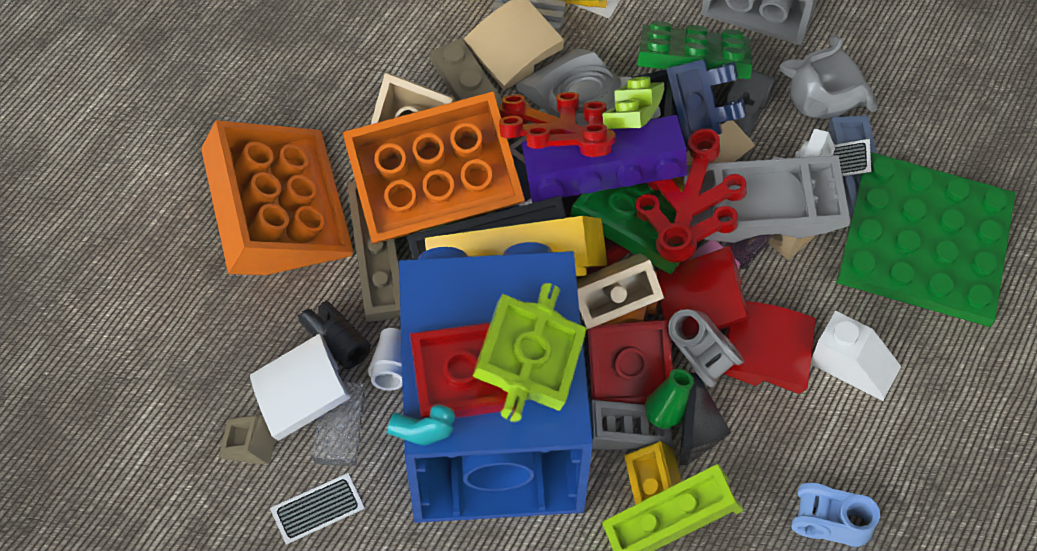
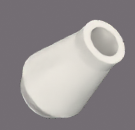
(387, 361)

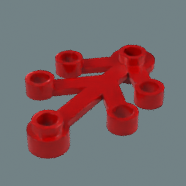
(549, 130)
(692, 202)

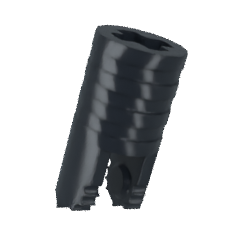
(341, 337)

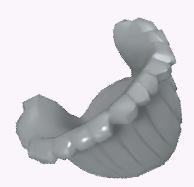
(828, 83)

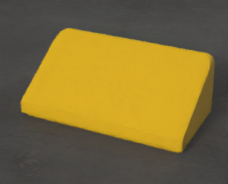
(652, 470)

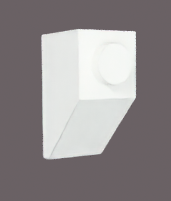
(856, 356)

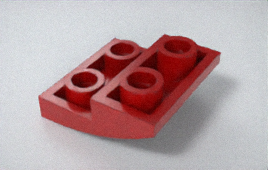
(705, 285)
(773, 346)

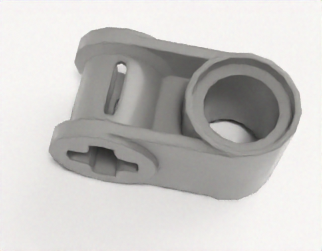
(705, 347)

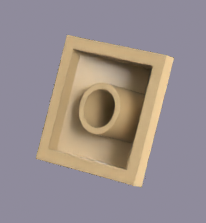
(404, 97)

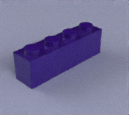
(636, 158)

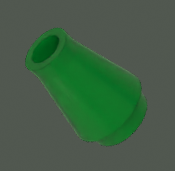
(669, 400)

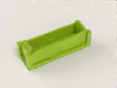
(673, 512)

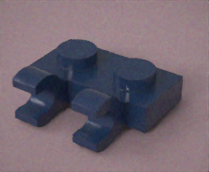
(695, 97)

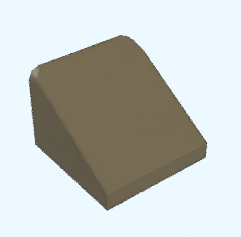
(247, 440)

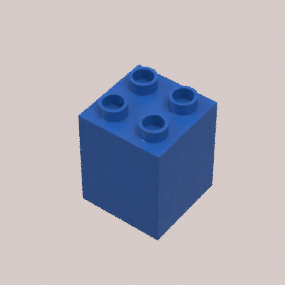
(488, 461)

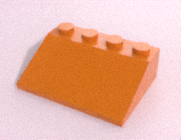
(433, 168)
(273, 198)

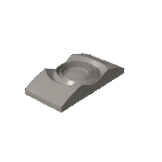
(575, 72)
(782, 197)

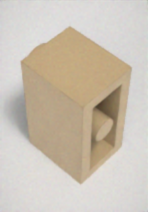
(617, 290)

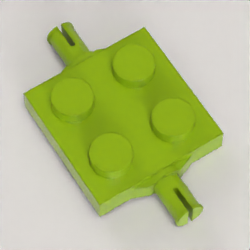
(530, 352)

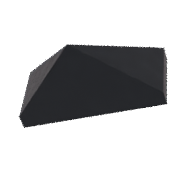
(701, 424)

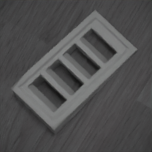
(613, 440)

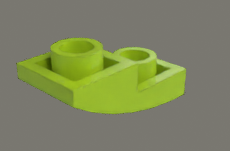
(634, 104)

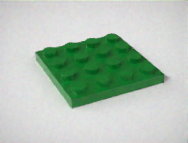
(928, 239)

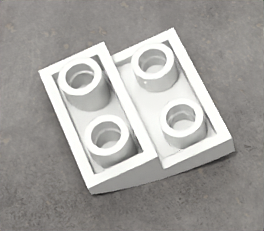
(298, 387)

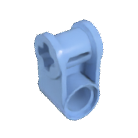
(832, 515)

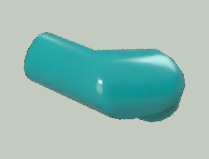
(423, 431)

